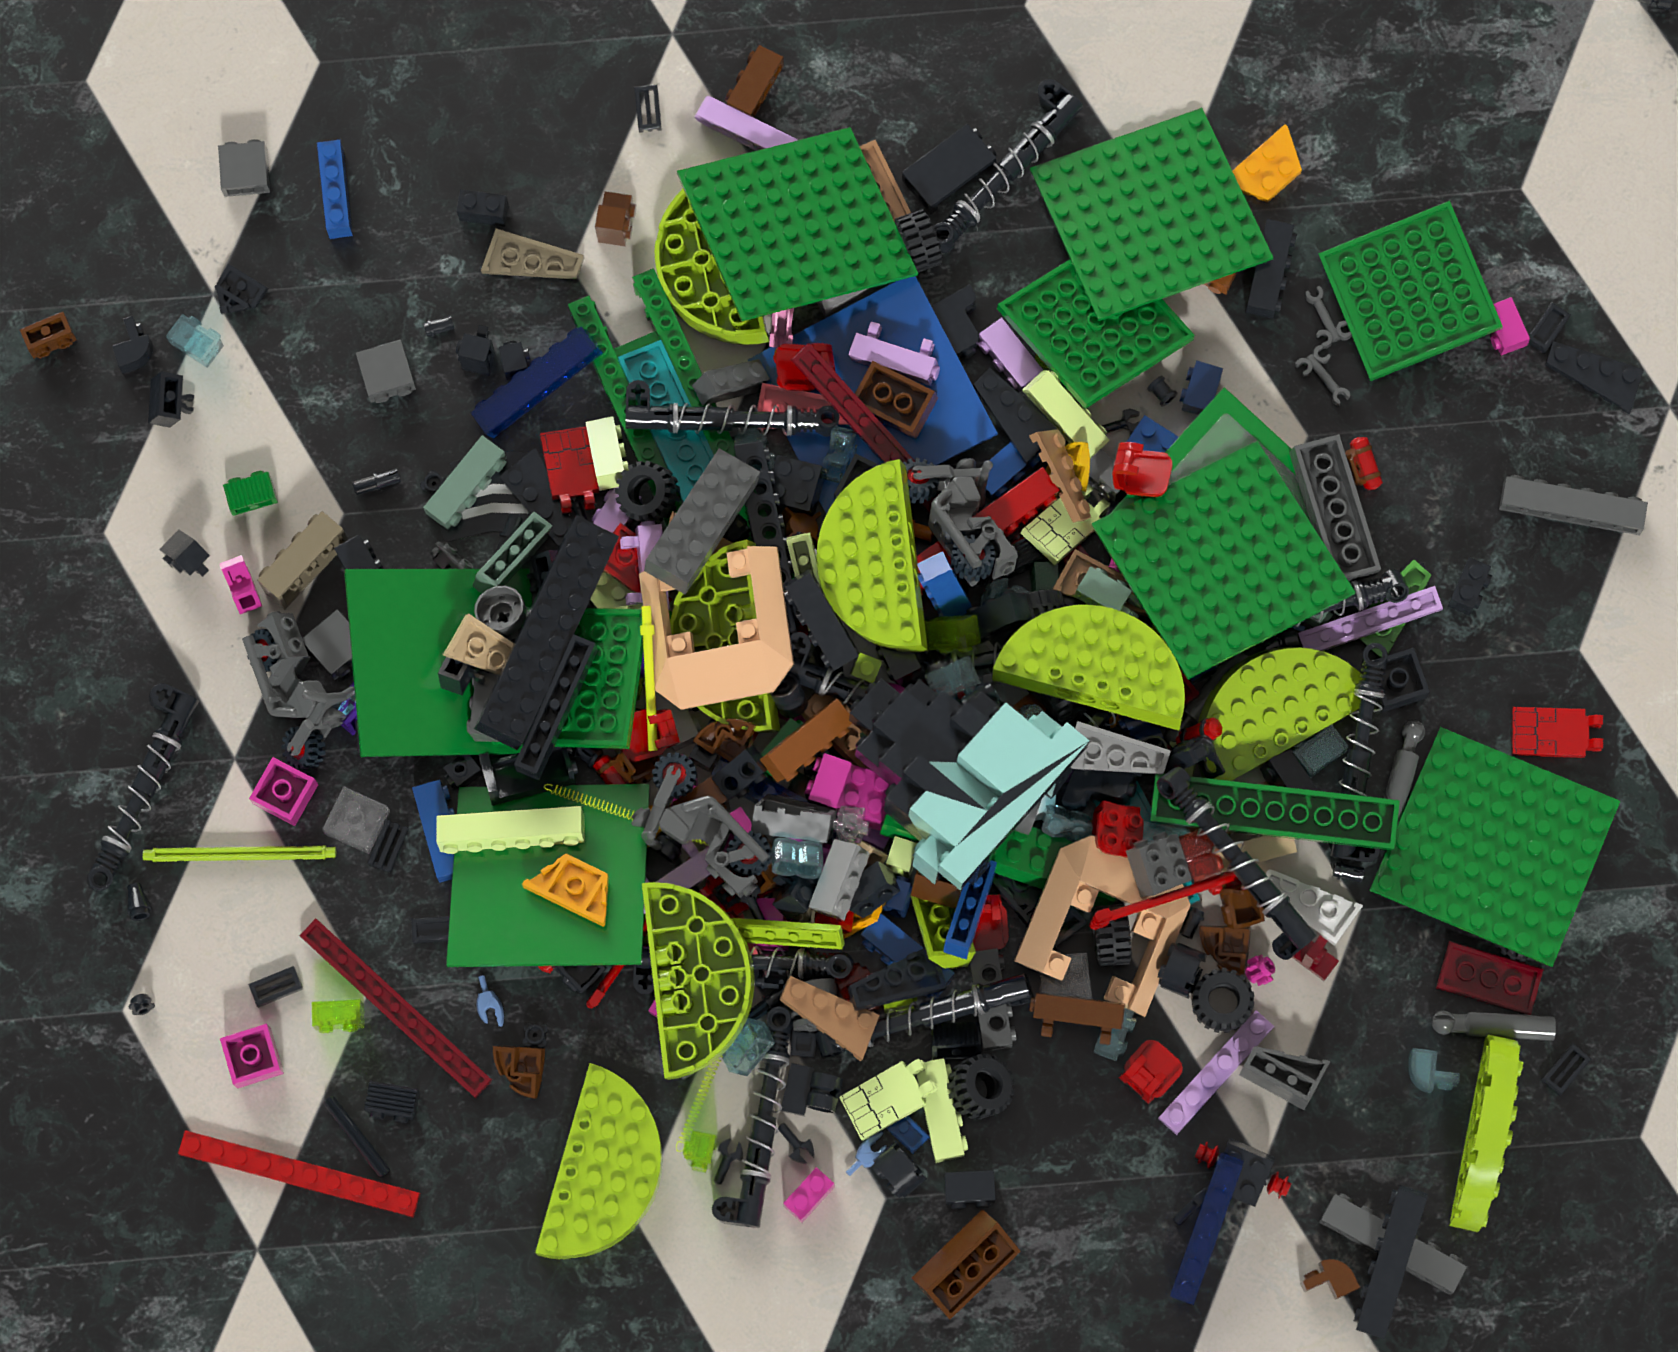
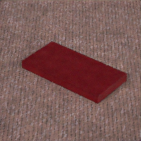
(1489, 978)

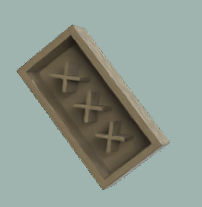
(302, 560)

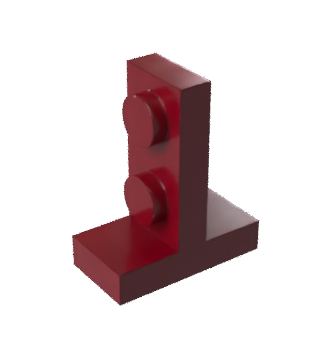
(1316, 958)

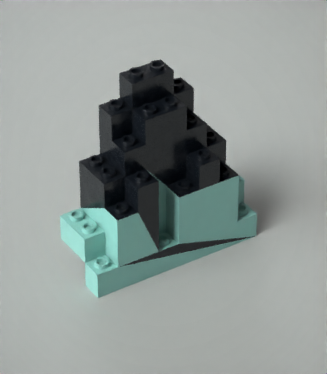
(959, 771)

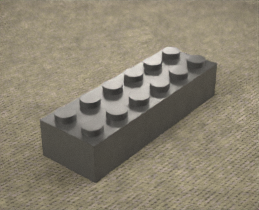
(1335, 506)
(702, 521)

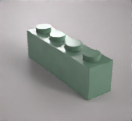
(465, 483)
(513, 553)

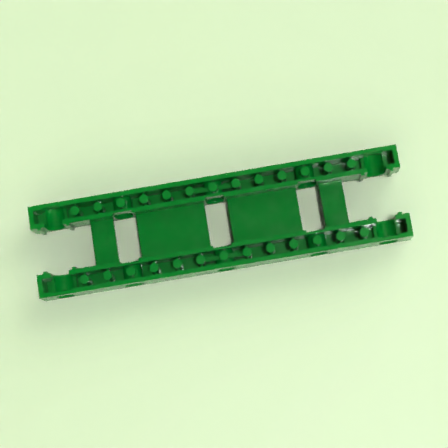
(614, 382)

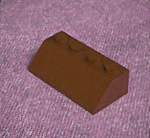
(966, 1264)

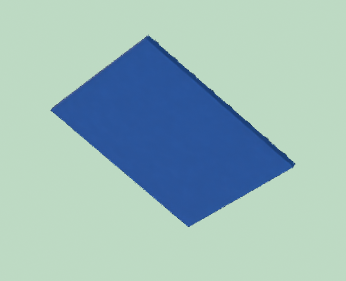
(906, 319)

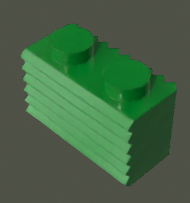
(250, 492)

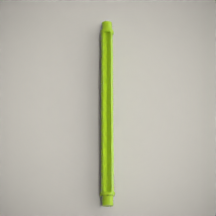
(239, 853)

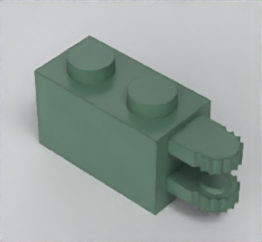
(1102, 590)

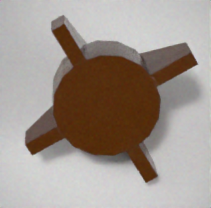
(801, 523)

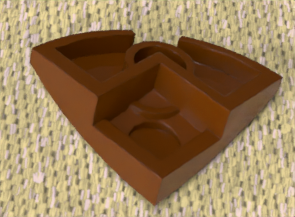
(726, 739)
(1227, 946)
(522, 1067)

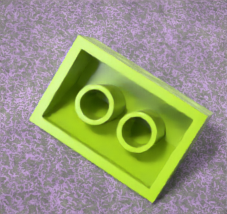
(934, 926)

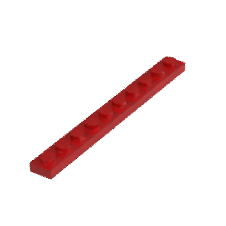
(299, 1173)

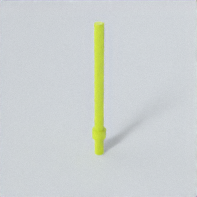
(647, 631)

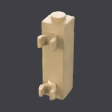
(1264, 848)

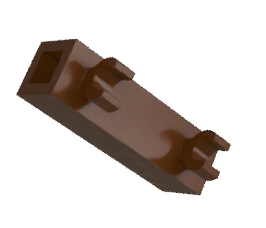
(1077, 1010)

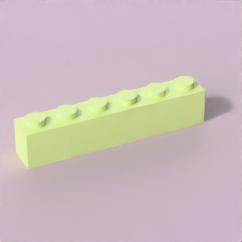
(510, 829)

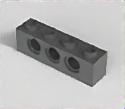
(992, 1038)

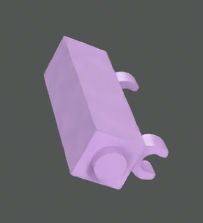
(908, 363)
(645, 540)
(690, 872)

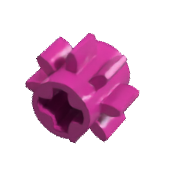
(1260, 970)

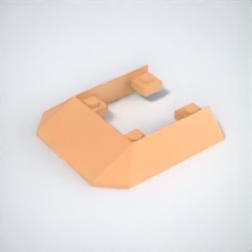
(730, 671)
(1075, 881)

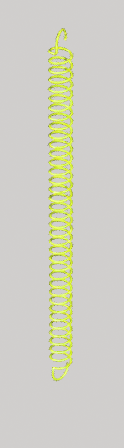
(597, 805)
(693, 1107)

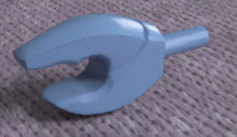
(489, 1000)
(865, 1155)

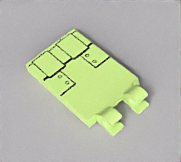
(1055, 532)
(887, 1098)

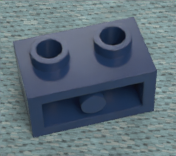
(1202, 387)

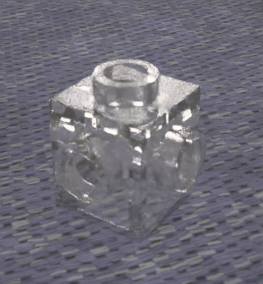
(850, 824)

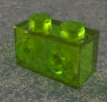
(952, 632)
(338, 1015)
(700, 1151)

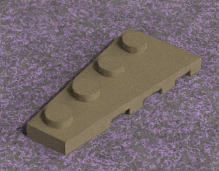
(526, 257)

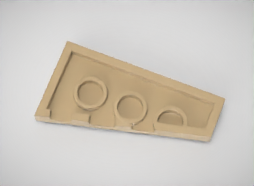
(479, 646)

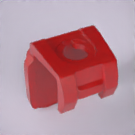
(788, 374)
(1141, 471)
(666, 735)
(1116, 828)
(993, 925)
(1151, 1070)

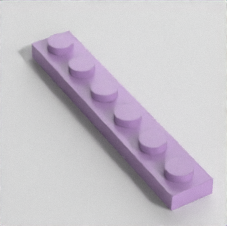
(1371, 620)
(1216, 1072)

